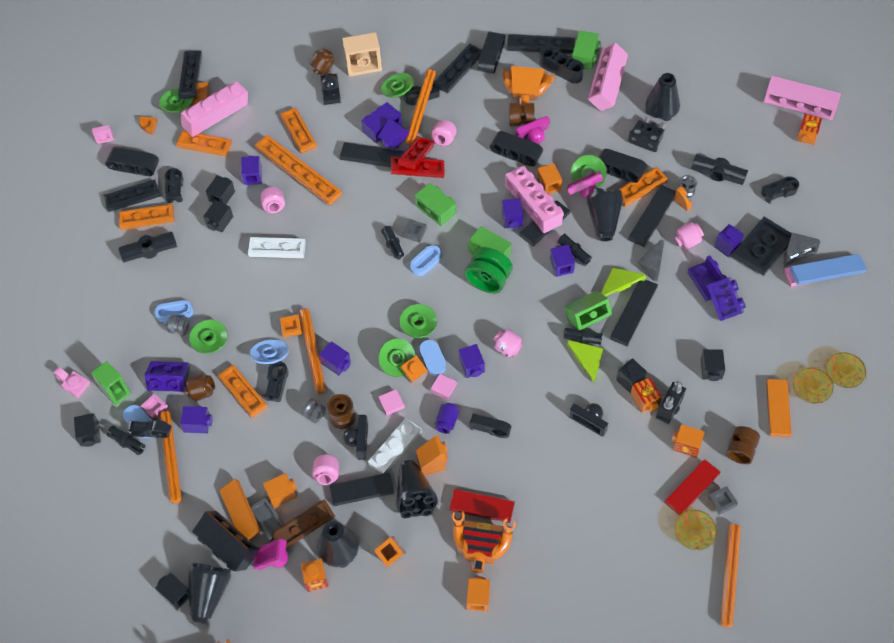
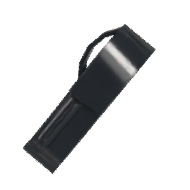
(434, 93)
(173, 187)
(777, 189)
(276, 384)
(489, 425)
(156, 429)

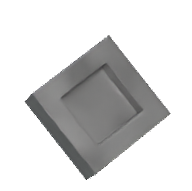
(414, 230)
(722, 500)

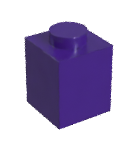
(393, 134)
(251, 170)
(512, 213)
(728, 240)
(562, 260)
(335, 358)
(472, 361)
(195, 419)

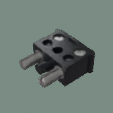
(646, 134)
(671, 402)

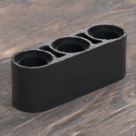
(491, 52)
(561, 65)
(516, 148)
(132, 161)
(623, 165)

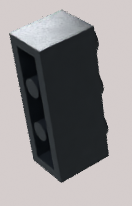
(225, 541)

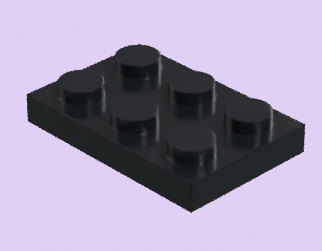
(763, 246)

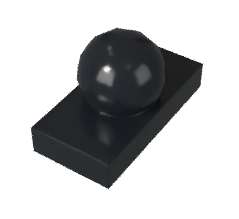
(330, 89)
(590, 417)
(358, 437)

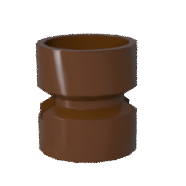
(515, 111)
(341, 411)
(743, 445)

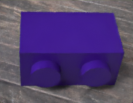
(375, 122)

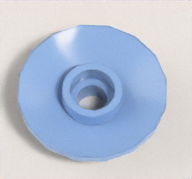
(269, 351)

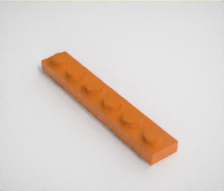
(298, 170)

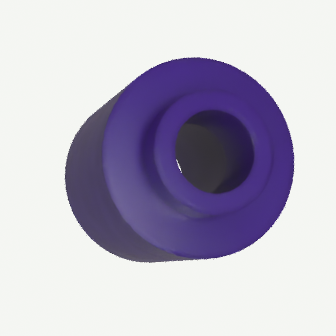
(446, 418)

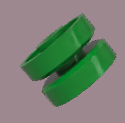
(488, 270)

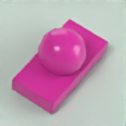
(534, 130)
(585, 184)
(271, 554)

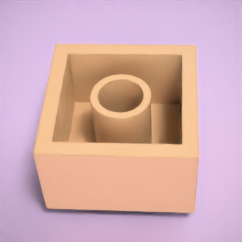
(362, 54)

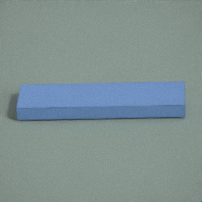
(828, 269)

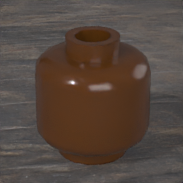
(322, 61)
(199, 386)

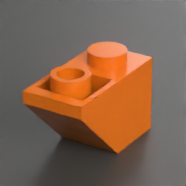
(432, 456)

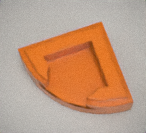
(148, 124)
(682, 199)

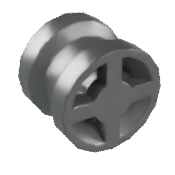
(690, 184)
(178, 325)
(313, 410)

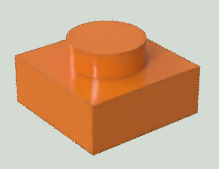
(291, 326)
(413, 369)

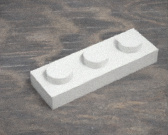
(276, 247)
(394, 446)

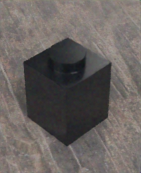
(220, 189)
(218, 216)
(712, 364)
(630, 374)
(87, 430)
(172, 590)

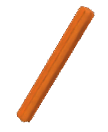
(420, 106)
(312, 350)
(171, 461)
(730, 576)

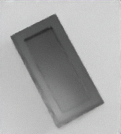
(266, 517)

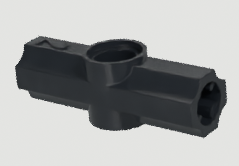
(719, 169)
(147, 246)

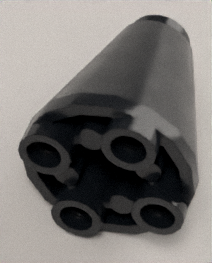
(664, 98)
(605, 212)
(414, 492)
(337, 545)
(205, 590)

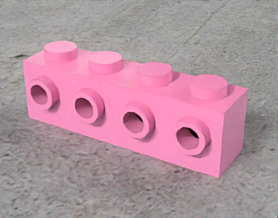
(608, 77)
(798, 96)
(214, 108)
(534, 199)

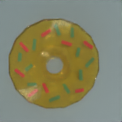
(846, 363)
(813, 378)
(696, 521)

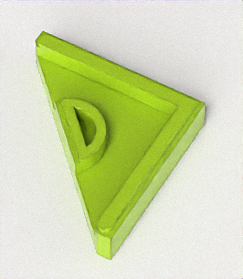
(621, 280)
(587, 356)

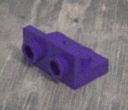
(705, 274)
(726, 298)
(166, 376)

